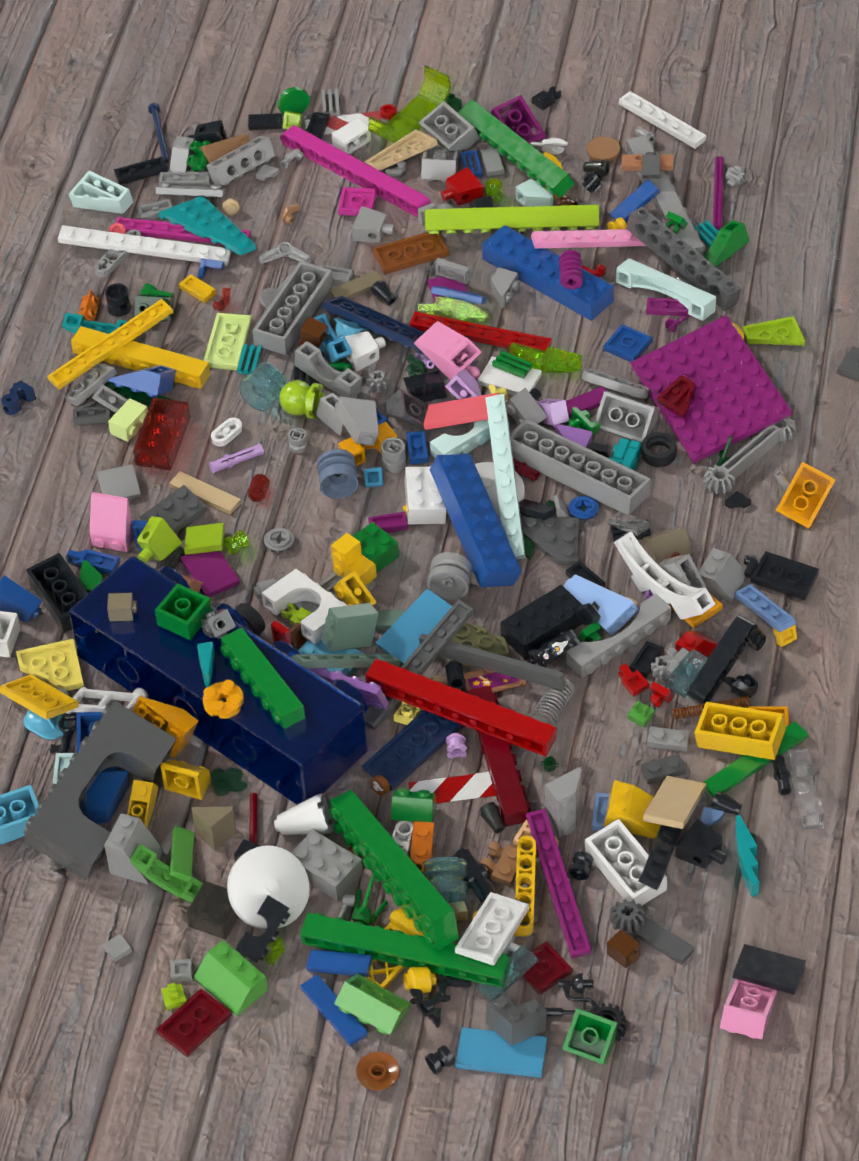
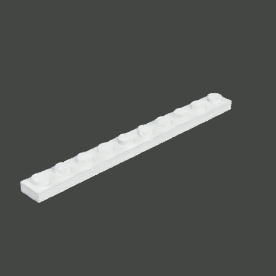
(142, 245)

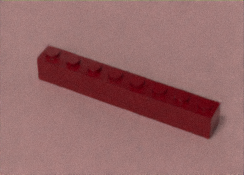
(502, 770)

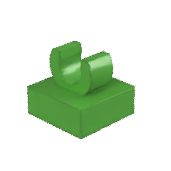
(641, 714)

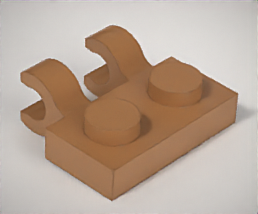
(505, 869)

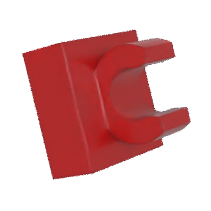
(659, 694)

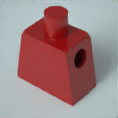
(462, 187)

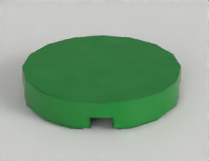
(293, 100)

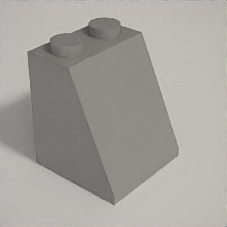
(122, 843)

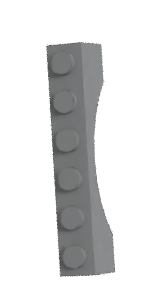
(590, 655)

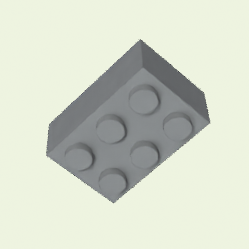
(328, 864)

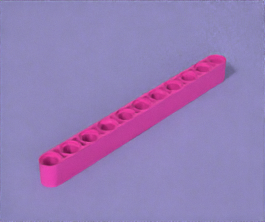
(354, 170)

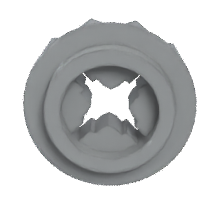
(272, 537)

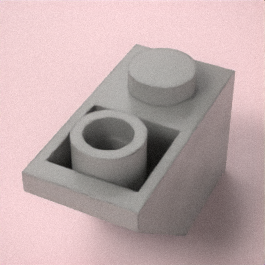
(504, 284)

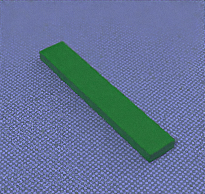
(748, 765)

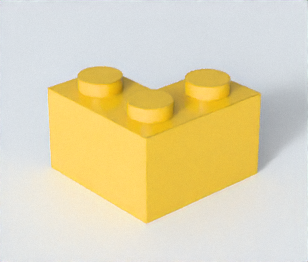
(349, 558)

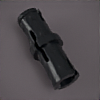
(781, 775)

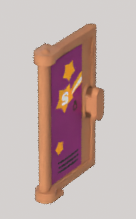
(497, 681)

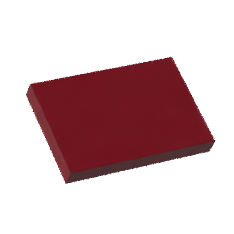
(193, 1022)

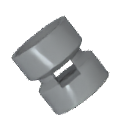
(393, 455)

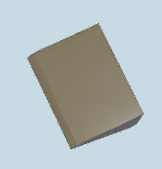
(667, 542)
(214, 824)

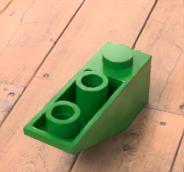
(727, 242)

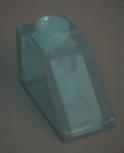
(686, 672)

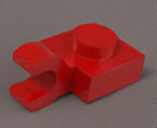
(633, 682)

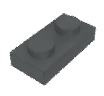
(660, 768)

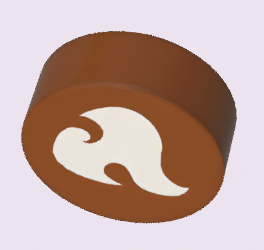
(380, 785)

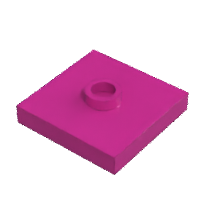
(354, 198)

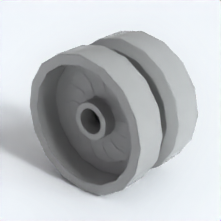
(449, 576)

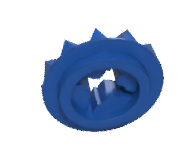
(589, 503)

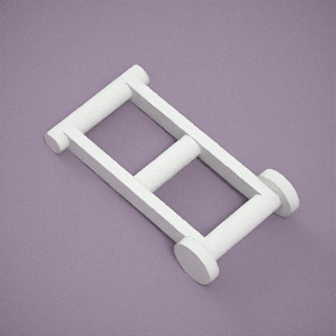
(106, 697)

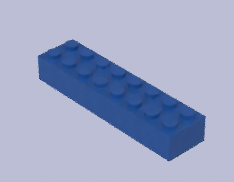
(542, 272)
(475, 520)

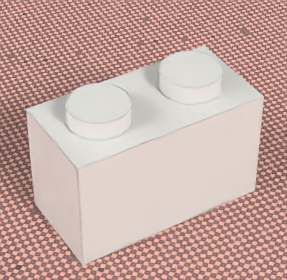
(351, 136)

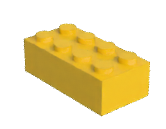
(740, 730)

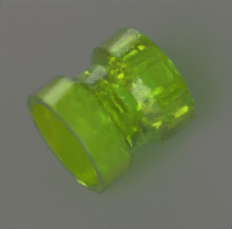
(494, 189)
(236, 542)

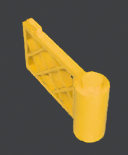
(397, 922)

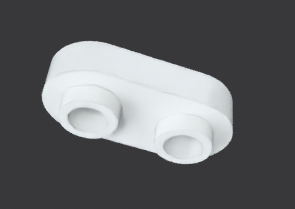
(226, 432)

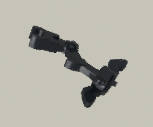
(427, 1006)

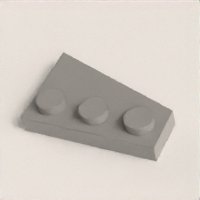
(91, 383)

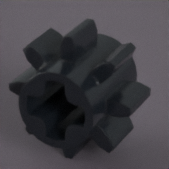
(592, 181)

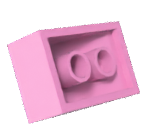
(110, 522)
(748, 1009)

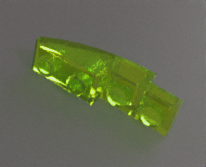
(461, 309)
(548, 361)

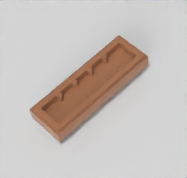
(633, 162)

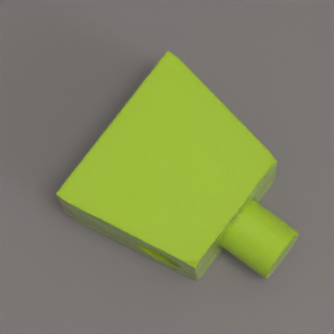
(157, 540)

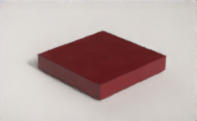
(547, 969)

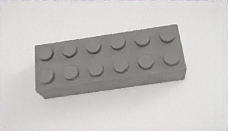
(292, 306)

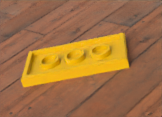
(38, 696)

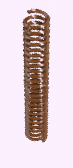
(702, 706)

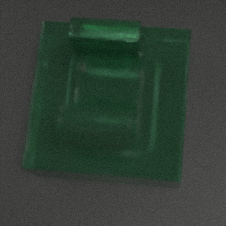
(415, 366)

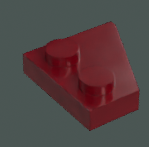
(678, 396)

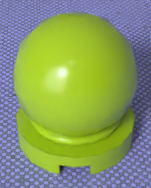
(299, 398)

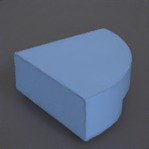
(711, 816)

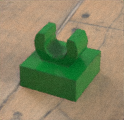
(675, 220)
(590, 633)

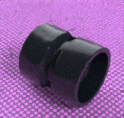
(118, 300)

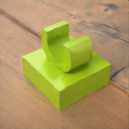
(291, 119)
(173, 996)

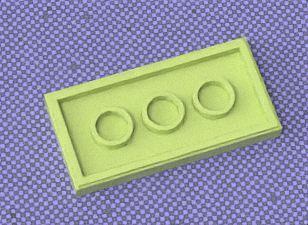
(227, 340)

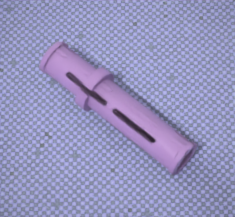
(238, 457)

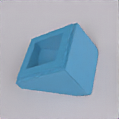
(373, 477)

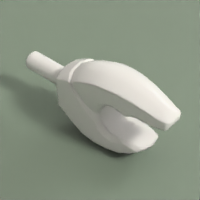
(550, 145)

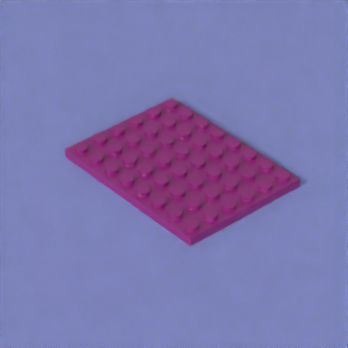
(730, 392)

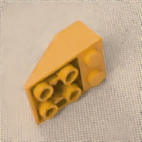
(169, 719)

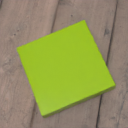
(204, 538)

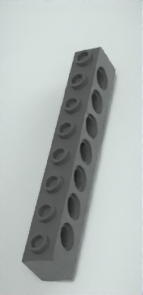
(683, 257)

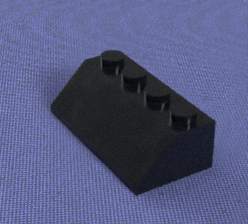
(56, 588)

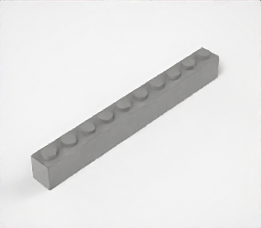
(667, 198)

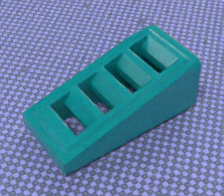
(206, 658)

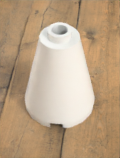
(305, 817)

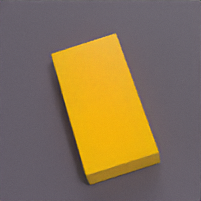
(197, 288)

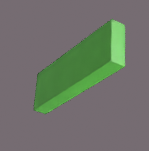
(182, 853)

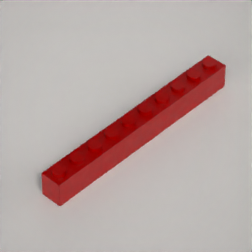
(462, 707)

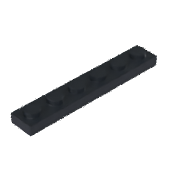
(659, 856)

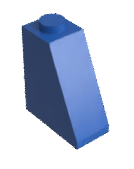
(18, 600)
(106, 795)

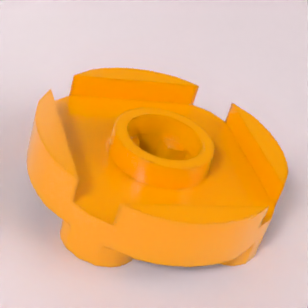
(223, 690)

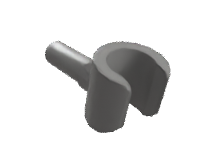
(348, 901)

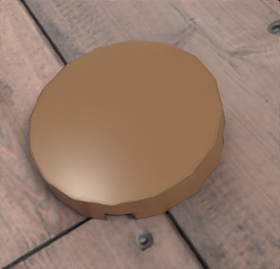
(603, 149)

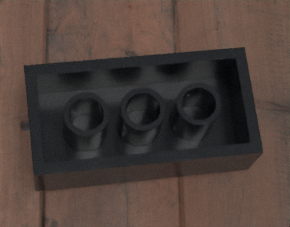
(540, 621)

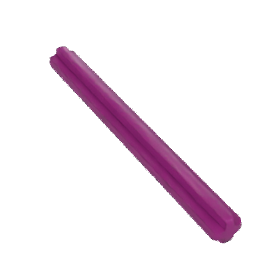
(718, 192)

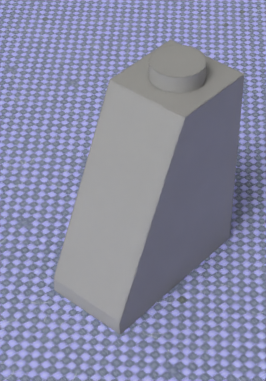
(359, 419)
(683, 570)

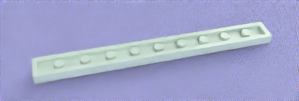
(505, 473)

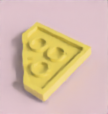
(53, 664)

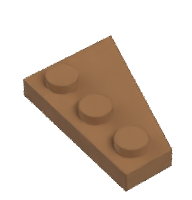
(221, 148)

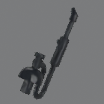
(577, 984)

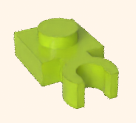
(295, 615)

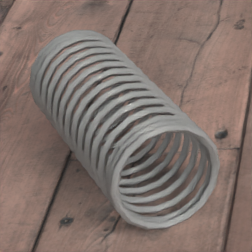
(541, 718)

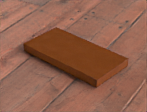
(410, 252)

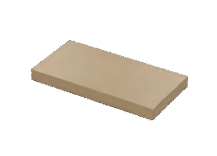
(674, 802)

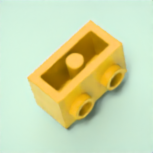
(353, 591)

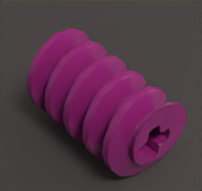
(570, 269)

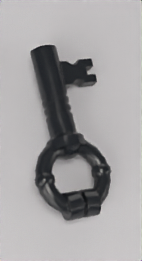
(67, 732)

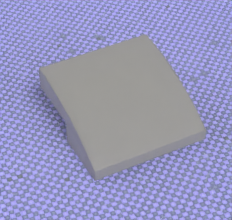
(119, 482)

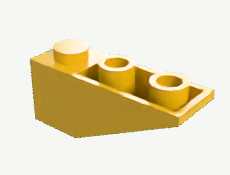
(142, 800)

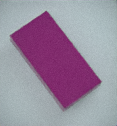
(390, 522)

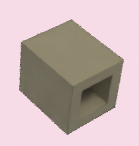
(121, 607)

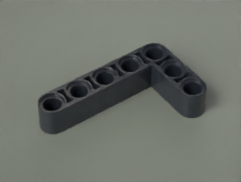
(728, 650)

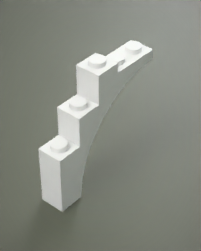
(648, 575)

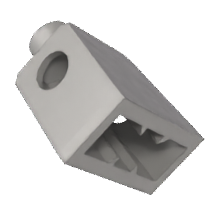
(371, 226)

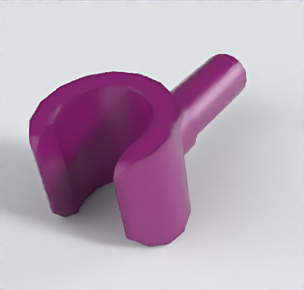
(673, 323)

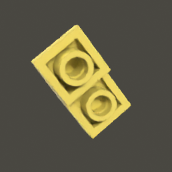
(406, 713)

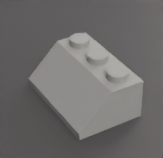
(449, 128)
(626, 416)
(564, 802)

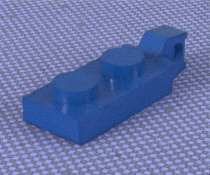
(100, 561)

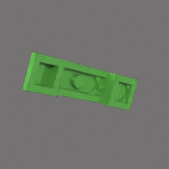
(159, 873)

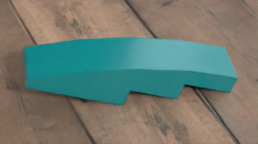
(746, 853)

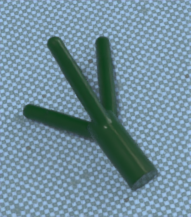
(723, 458)

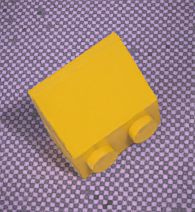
(185, 778)

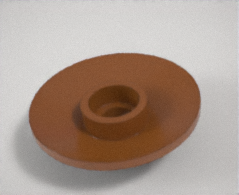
(377, 1063)

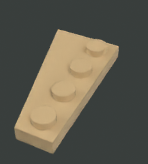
(402, 149)

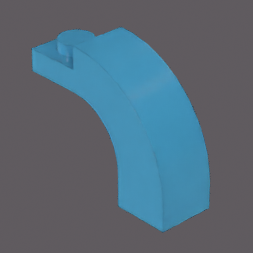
(334, 348)

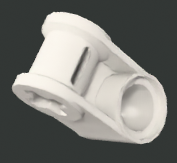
(403, 839)

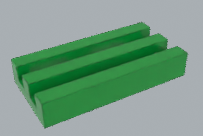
(513, 362)

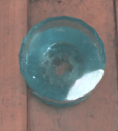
(262, 386)
(447, 877)

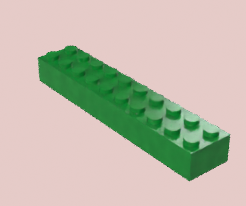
(394, 870)

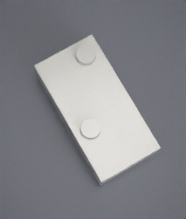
(622, 862)

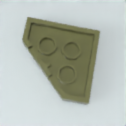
(480, 638)

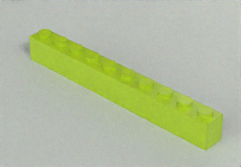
(513, 217)

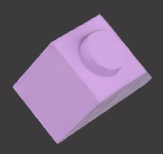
(463, 386)
(555, 410)

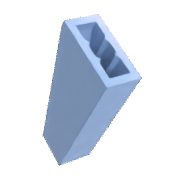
(613, 609)

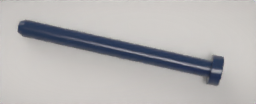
(154, 109)

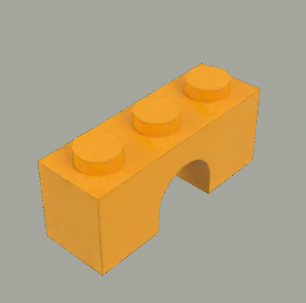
(358, 450)

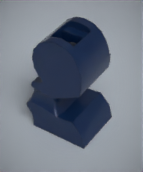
(11, 401)

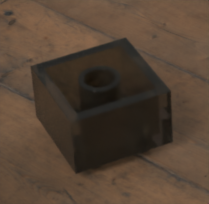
(212, 911)

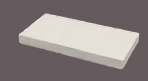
(492, 928)

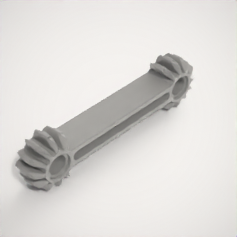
(723, 477)

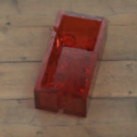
(161, 433)

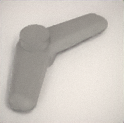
(284, 250)

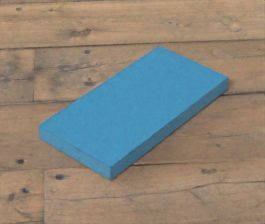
(418, 619)
(491, 1053)

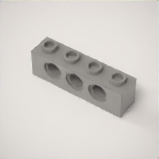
(245, 153)

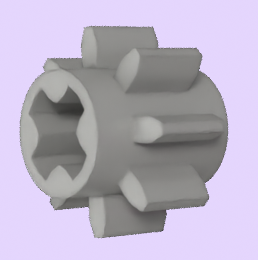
(736, 176)
(377, 381)
(660, 669)

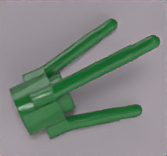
(364, 913)

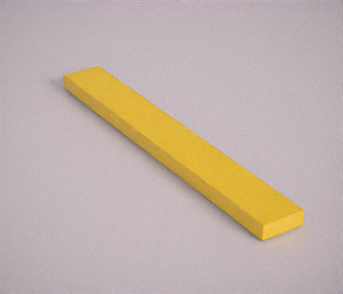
(110, 344)

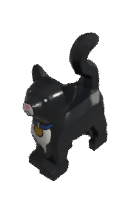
(553, 648)

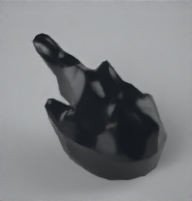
(743, 686)

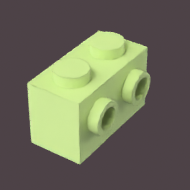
(128, 420)

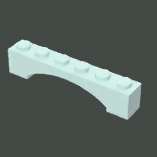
(638, 275)

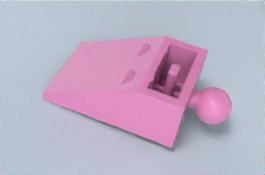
(448, 350)

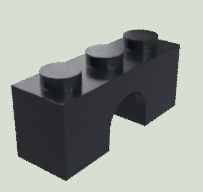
(255, 946)

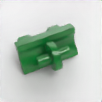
(198, 160)
(581, 420)

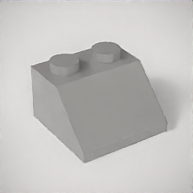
(722, 574)

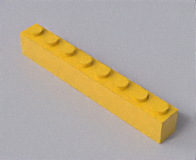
(141, 356)

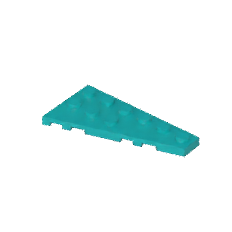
(207, 221)

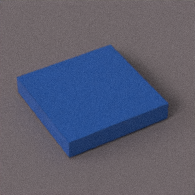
(627, 343)

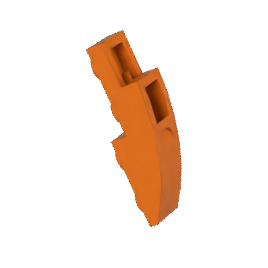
(422, 843)

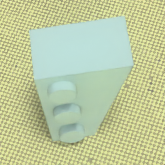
(100, 194)

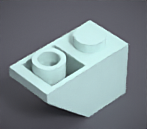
(532, 194)

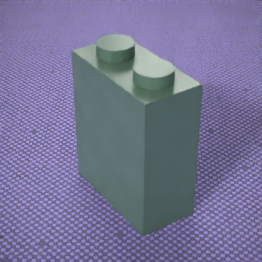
(350, 626)

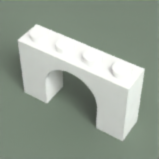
(297, 588)

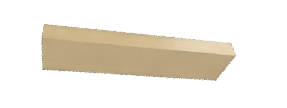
(206, 493)

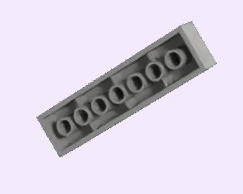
(579, 467)

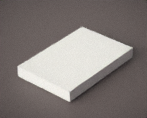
(504, 379)

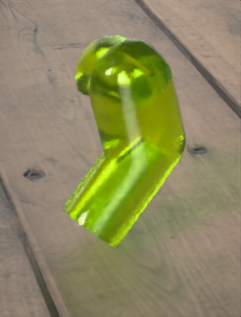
(277, 951)

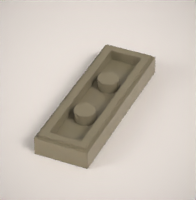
(356, 286)

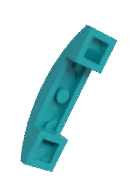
(73, 322)

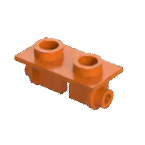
(89, 306)

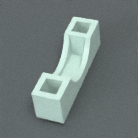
(461, 444)

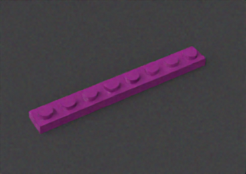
(558, 884)

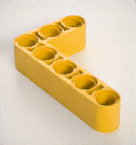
(525, 876)

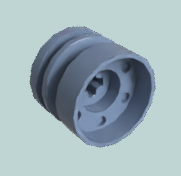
(337, 473)

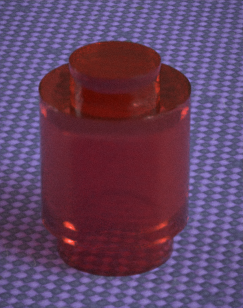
(258, 487)

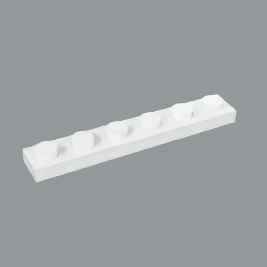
(662, 119)

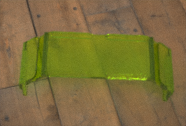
(431, 94)

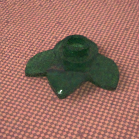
(227, 781)

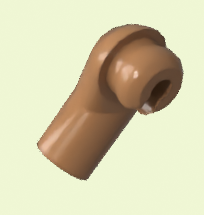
(287, 213)

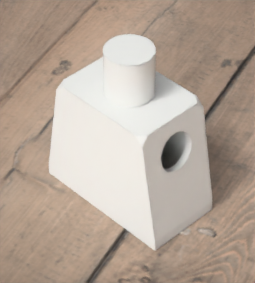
(364, 349)

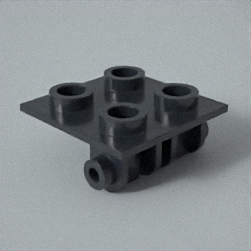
(426, 386)

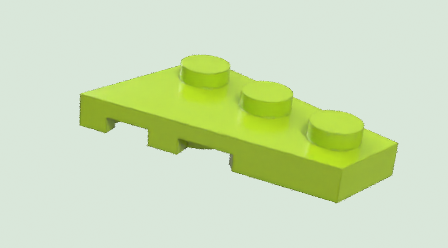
(774, 332)

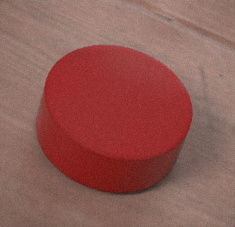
(388, 111)

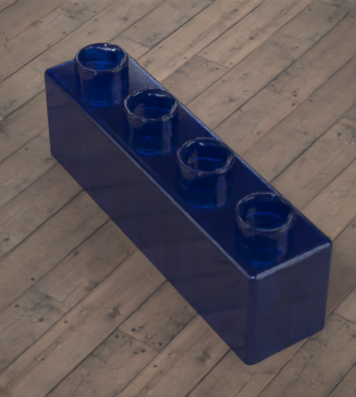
(167, 666)

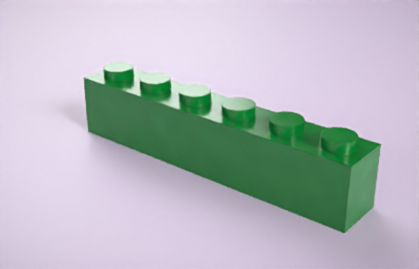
(262, 678)

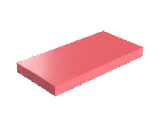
(456, 412)

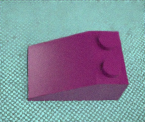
(520, 119)

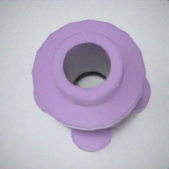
(456, 746)

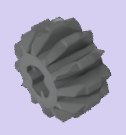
(627, 916)

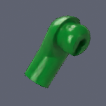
(340, 366)

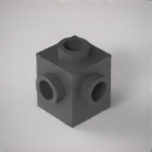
(217, 623)

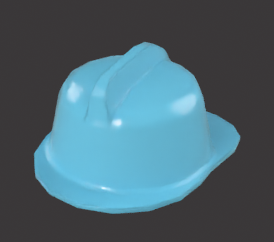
(347, 328)
(44, 728)

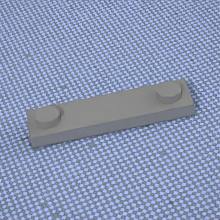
(213, 191)

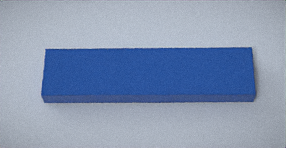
(324, 1000)

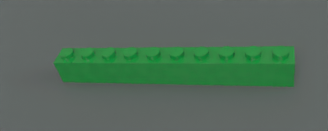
(517, 150)
(399, 949)

